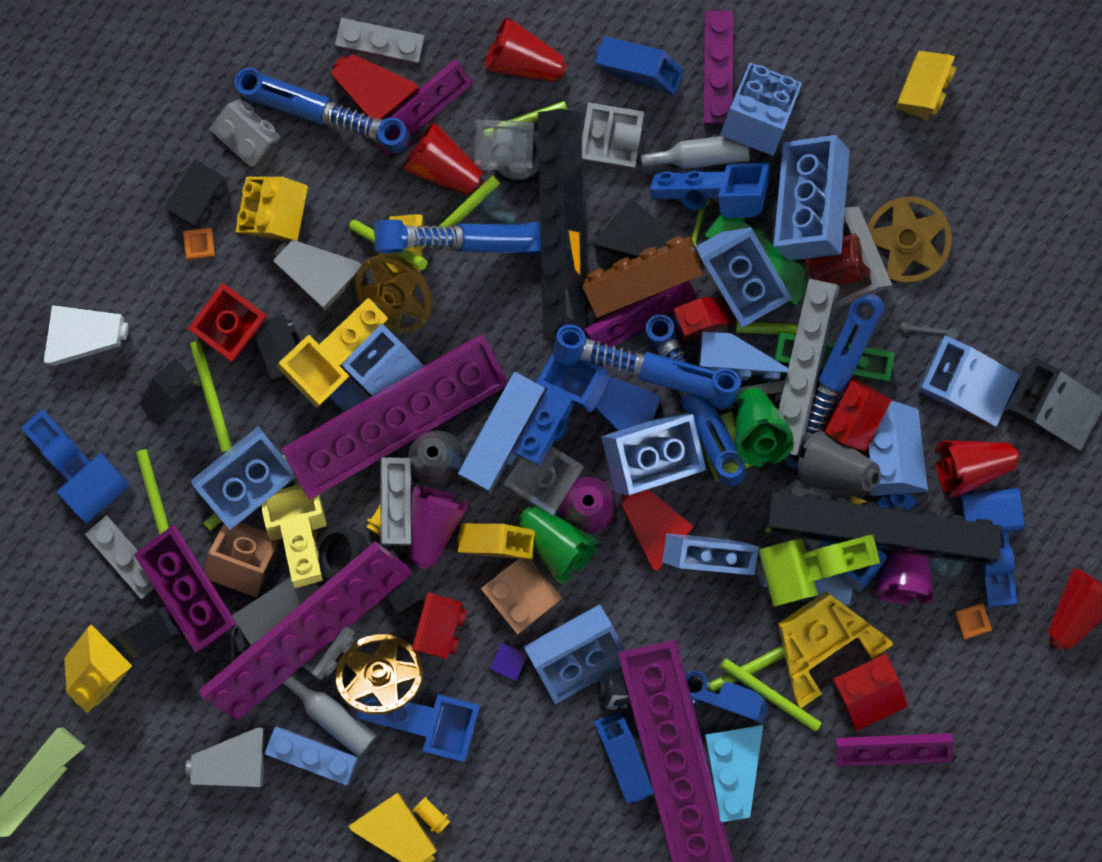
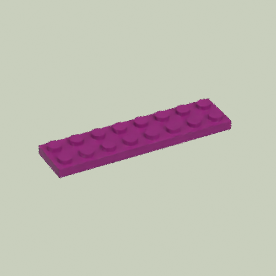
(394, 416)
(305, 631)
(675, 753)

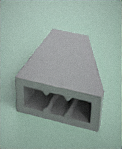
(316, 271)
(230, 762)

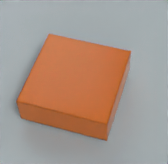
(199, 243)
(973, 621)

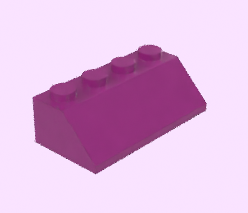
(185, 589)

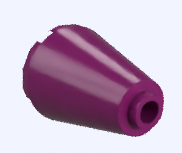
(593, 517)
(432, 524)
(905, 579)

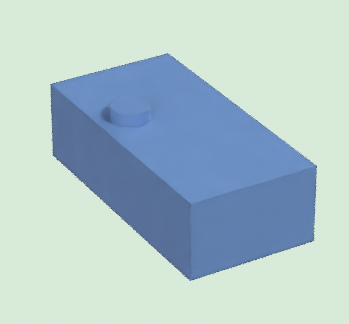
(811, 198)
(501, 433)

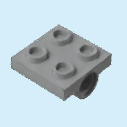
(611, 135)

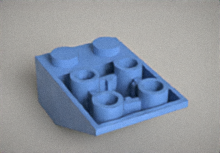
(761, 108)
(731, 352)
(380, 361)
(968, 381)

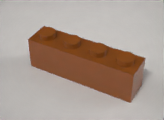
(643, 276)

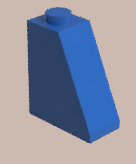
(639, 64)
(626, 405)
(624, 757)

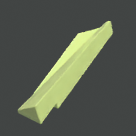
(37, 779)

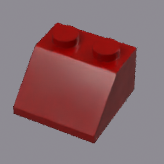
(227, 322)
(857, 415)
(438, 626)
(870, 692)

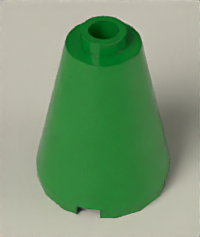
(761, 430)
(558, 543)

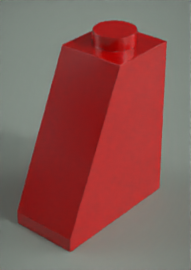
(371, 86)
(701, 316)
(651, 522)

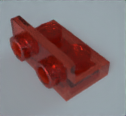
(841, 268)

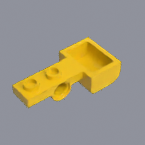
(316, 366)

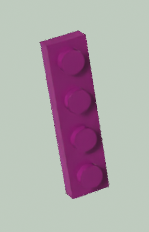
(718, 66)
(430, 99)
(633, 317)
(894, 749)

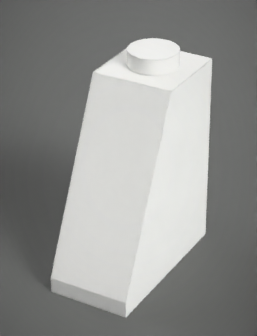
(81, 333)

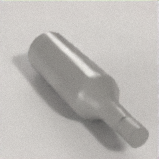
(700, 153)
(333, 717)

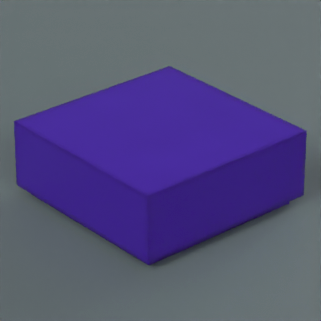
(508, 661)

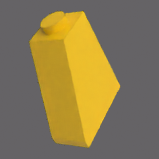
(496, 540)
(395, 831)

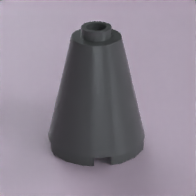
(836, 465)
(439, 469)

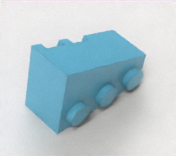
(733, 769)

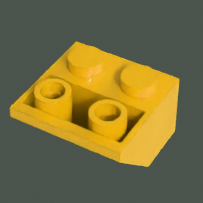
(924, 84)
(272, 208)

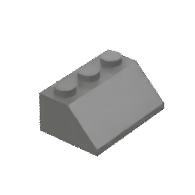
(879, 279)

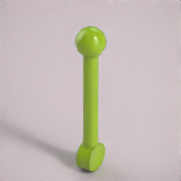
(698, 222)

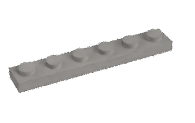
(807, 358)

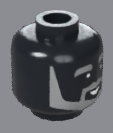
(613, 691)

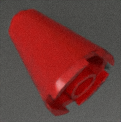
(523, 54)
(443, 162)
(973, 464)
(1077, 610)

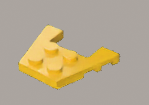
(819, 632)

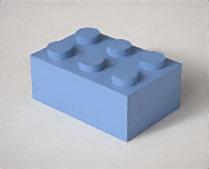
(653, 453)

